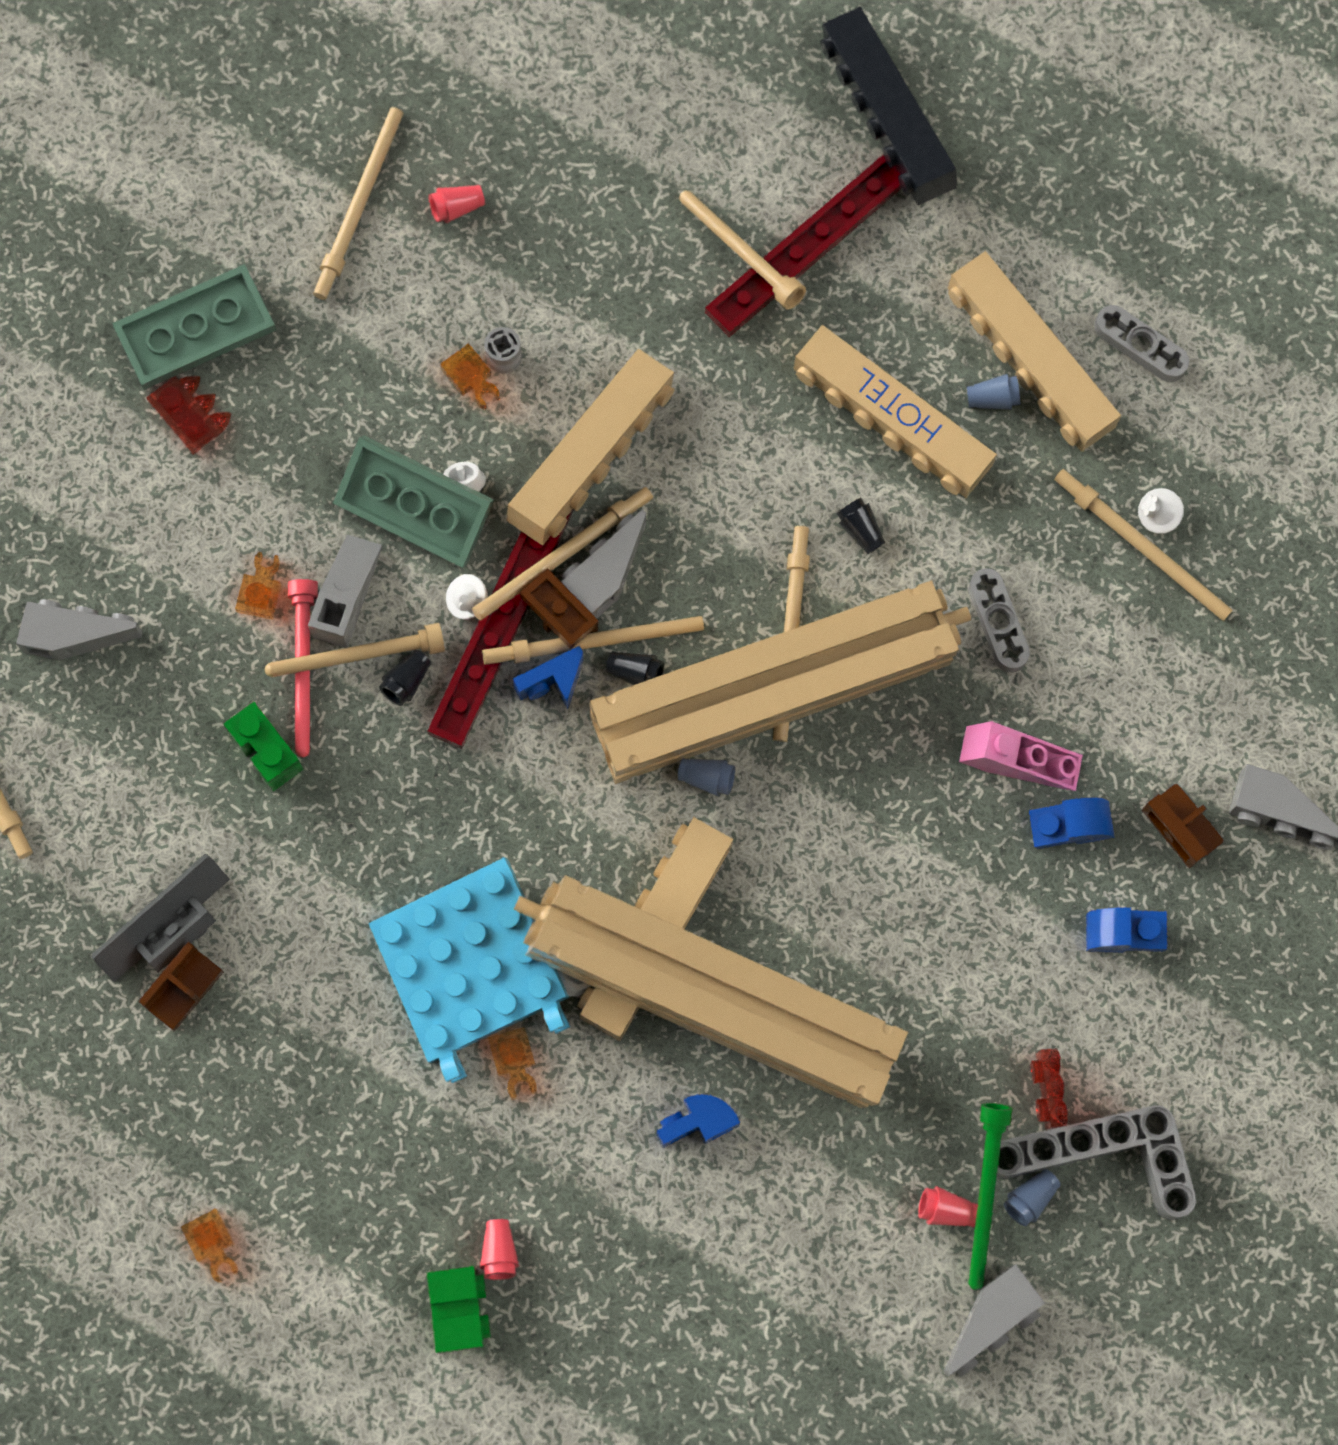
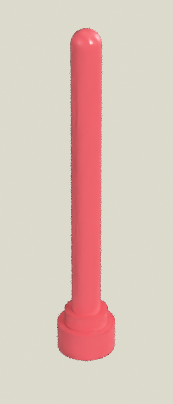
(302, 594)

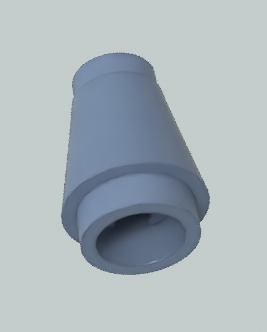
(995, 393)
(709, 775)
(1030, 1199)

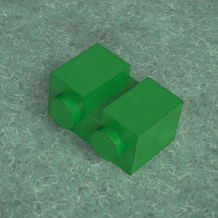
(256, 734)
(457, 1310)

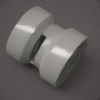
(503, 358)

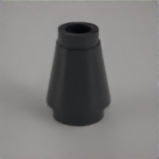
(861, 525)
(634, 667)
(404, 679)

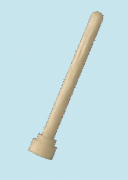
(787, 290)
(427, 639)

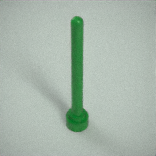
(995, 1122)

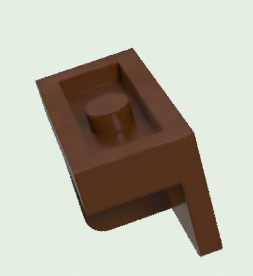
(559, 609)
(1182, 825)
(181, 986)

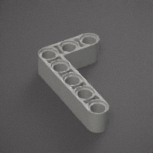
(1100, 1145)

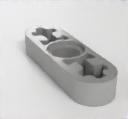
(1139, 328)
(1016, 642)

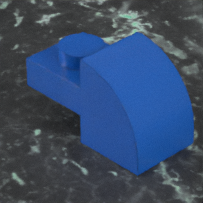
(1072, 821)
(1126, 930)
(706, 1115)

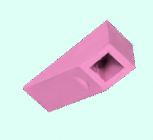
(1019, 756)

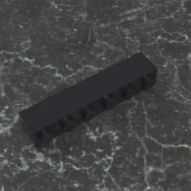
(889, 106)

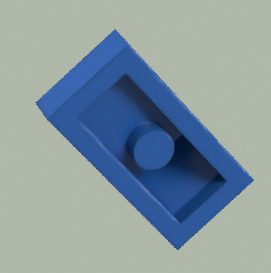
(560, 671)

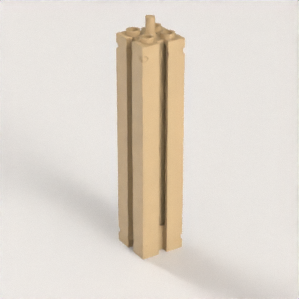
(776, 680)
(712, 991)

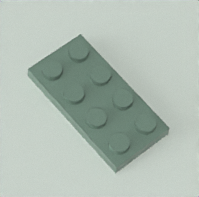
(194, 326)
(413, 501)

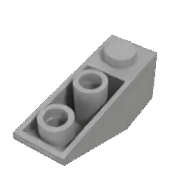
(603, 574)
(344, 591)
(66, 633)
(1278, 803)
(996, 1310)

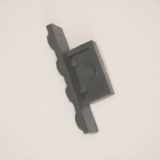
(165, 922)

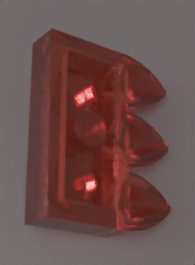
(188, 414)
(1051, 1106)

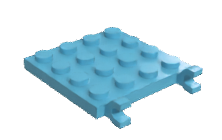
(466, 966)

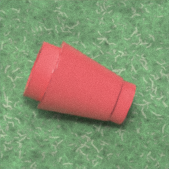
(455, 202)
(945, 1208)
(498, 1251)

